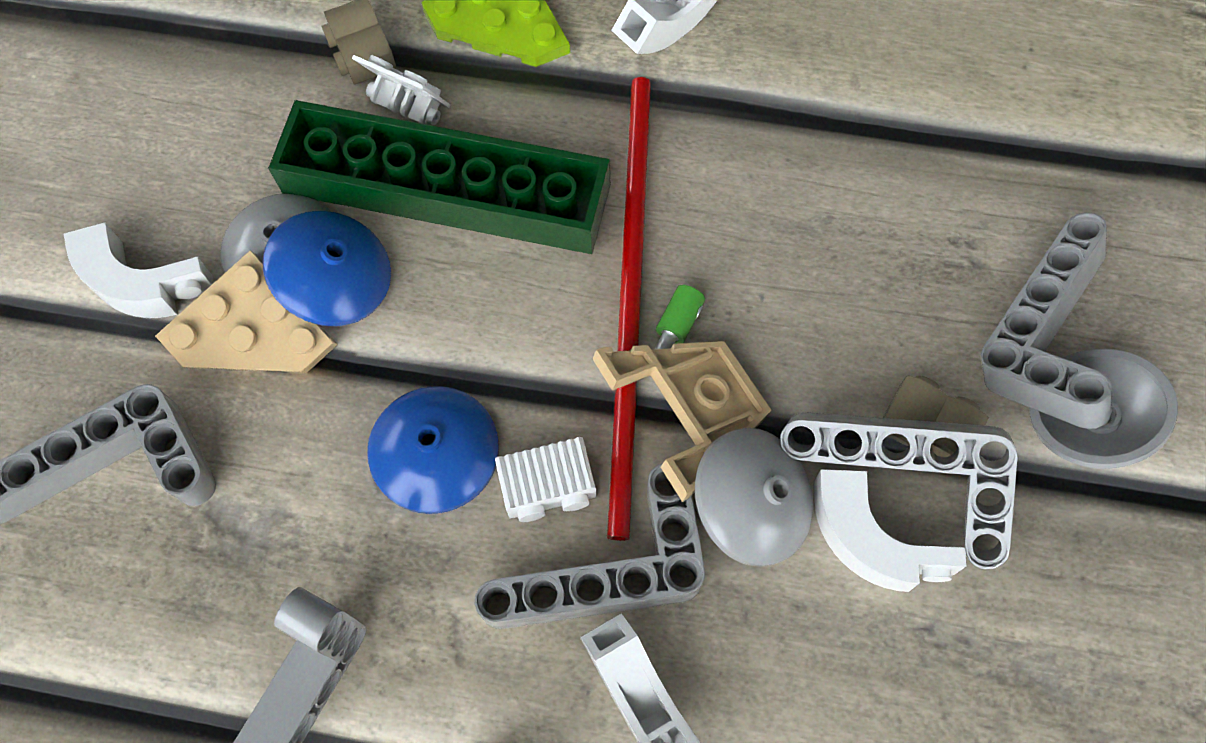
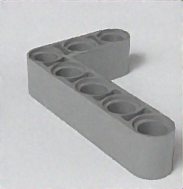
(1040, 314)
(96, 451)
(919, 457)
(610, 575)
(309, 673)

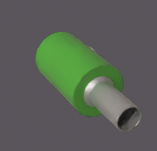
(679, 316)

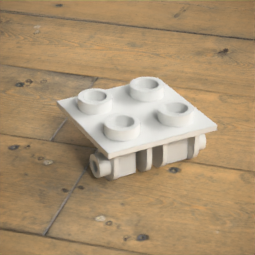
(403, 91)

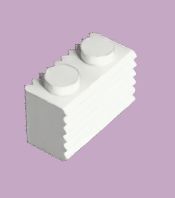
(546, 479)

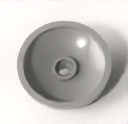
(258, 221)
(1139, 421)
(739, 501)

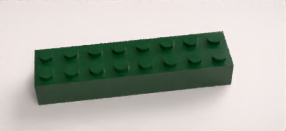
(442, 176)

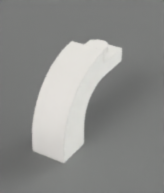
(657, 24)
(150, 293)
(864, 547)
(635, 684)

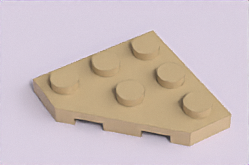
(244, 327)

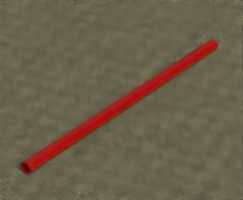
(629, 311)

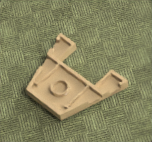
(702, 387)

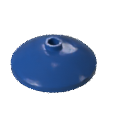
(324, 286)
(448, 470)

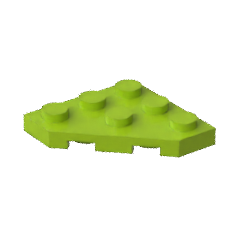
(500, 26)

